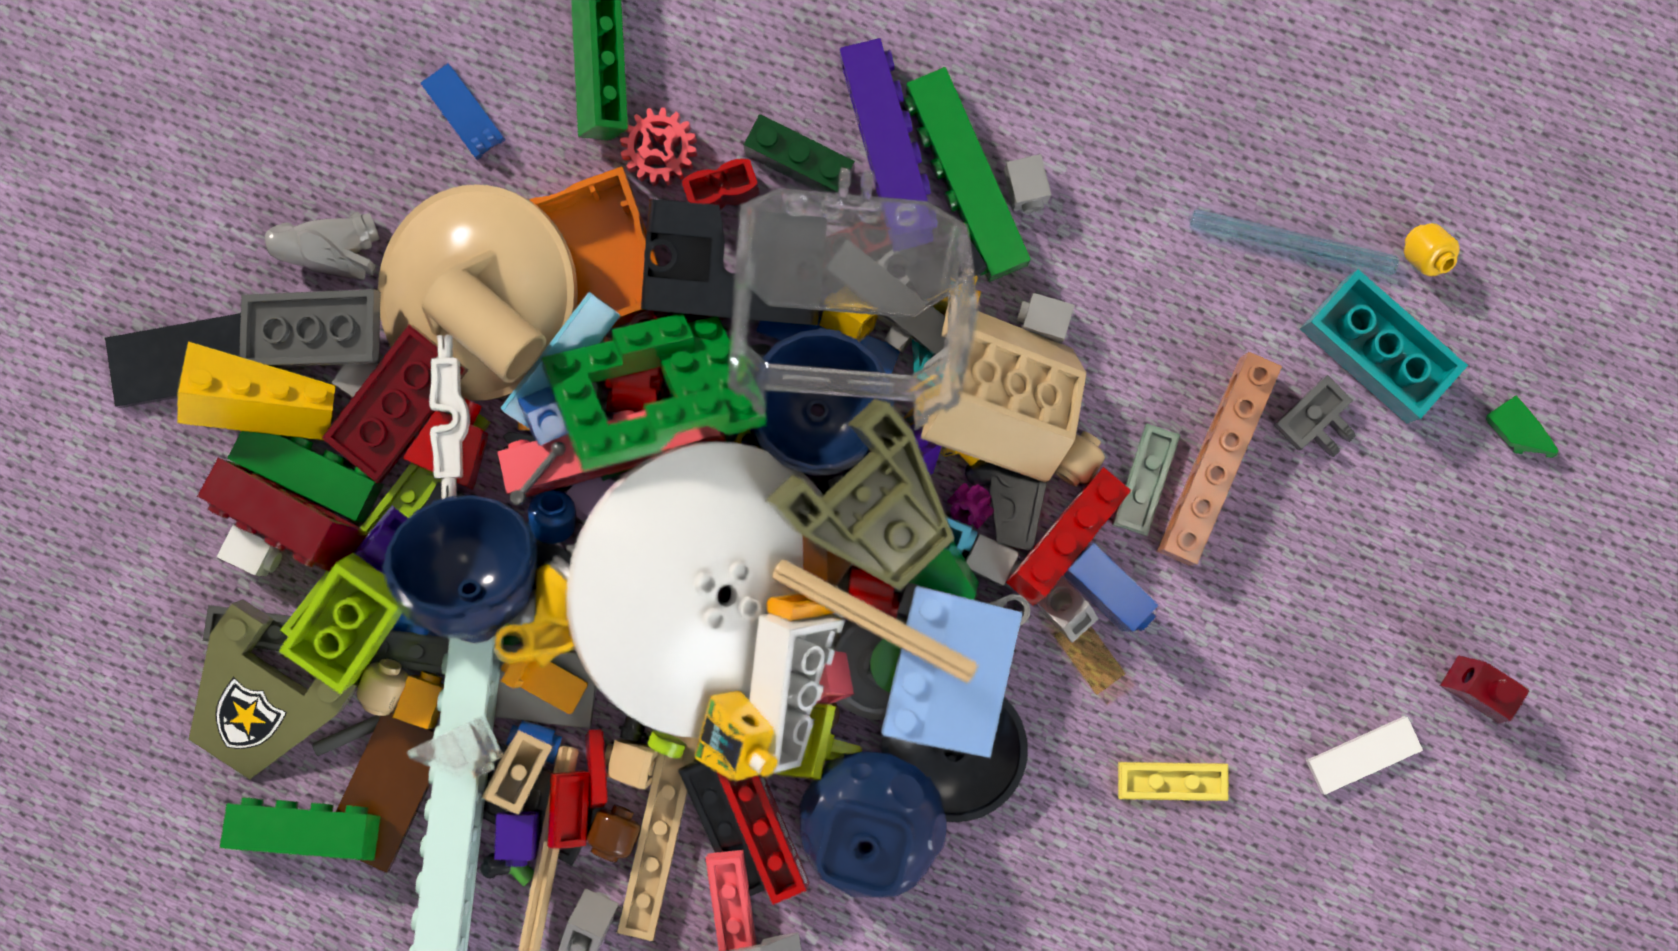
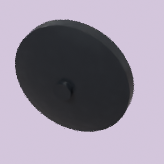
(969, 782)

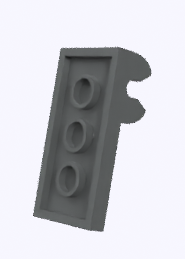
(311, 328)

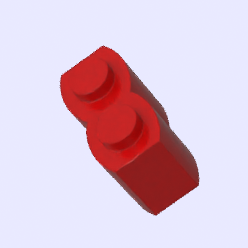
(729, 184)

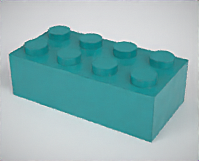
(1383, 347)

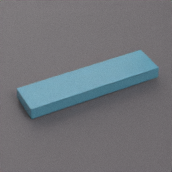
(583, 328)

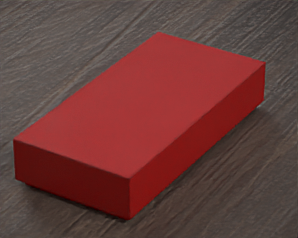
(597, 768)
(568, 809)

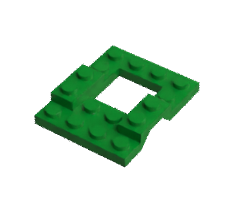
(696, 371)

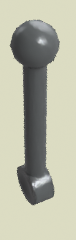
(518, 497)

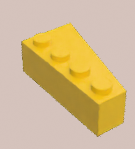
(251, 396)

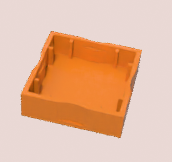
(604, 239)

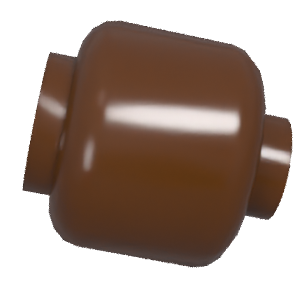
(613, 833)

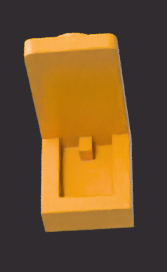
(548, 683)

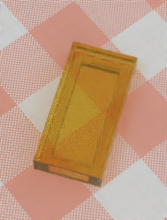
(1091, 659)

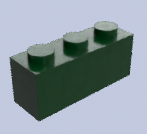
(796, 155)

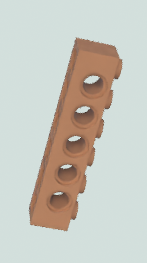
(1219, 459)

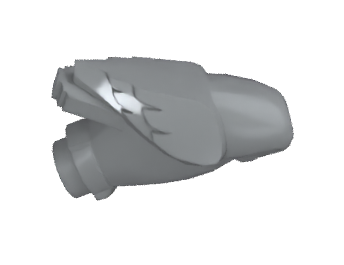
(326, 245)

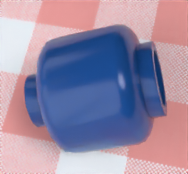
(552, 516)

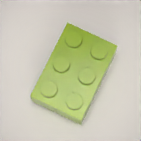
(343, 624)

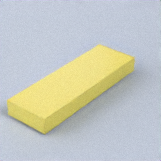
(1173, 781)

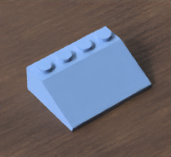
(932, 704)

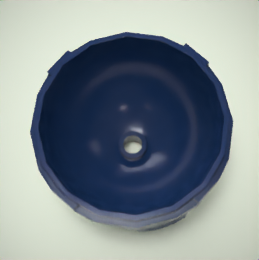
(791, 432)
(461, 550)
(876, 802)

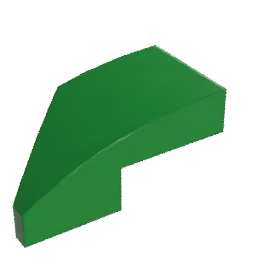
(1521, 429)

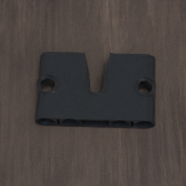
(696, 274)

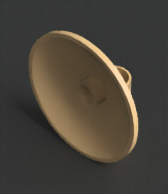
(488, 275)

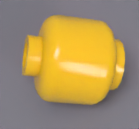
(1431, 249)

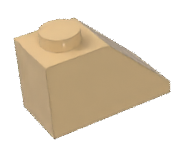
(631, 763)
(517, 772)

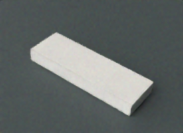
(1364, 755)

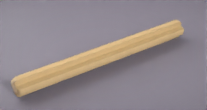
(875, 621)
(544, 869)

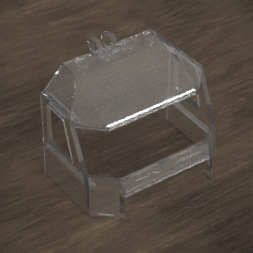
(853, 259)

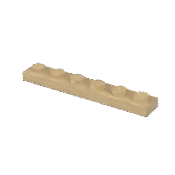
(656, 845)

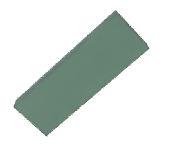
(1146, 479)

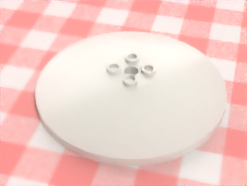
(652, 572)

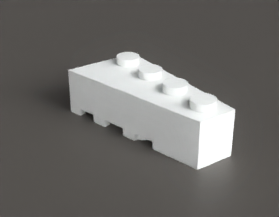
(787, 679)

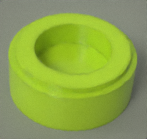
(666, 744)

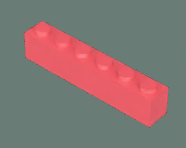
(525, 457)

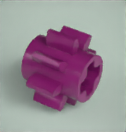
(971, 505)

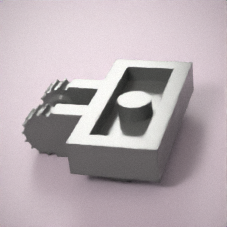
(1313, 414)

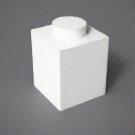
(249, 552)

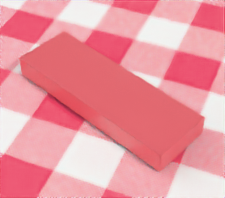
(730, 900)

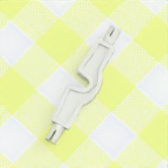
(444, 397)

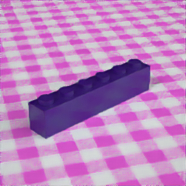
(882, 122)

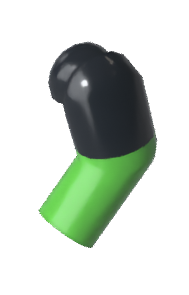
(491, 868)

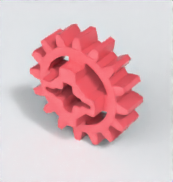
(648, 155)

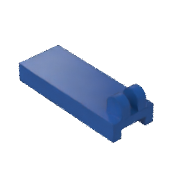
(462, 111)

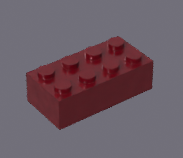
(279, 515)

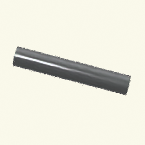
(345, 736)

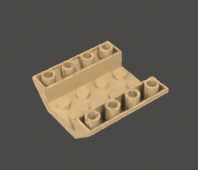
(1014, 402)

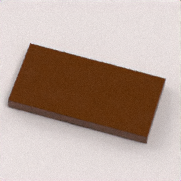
(390, 784)

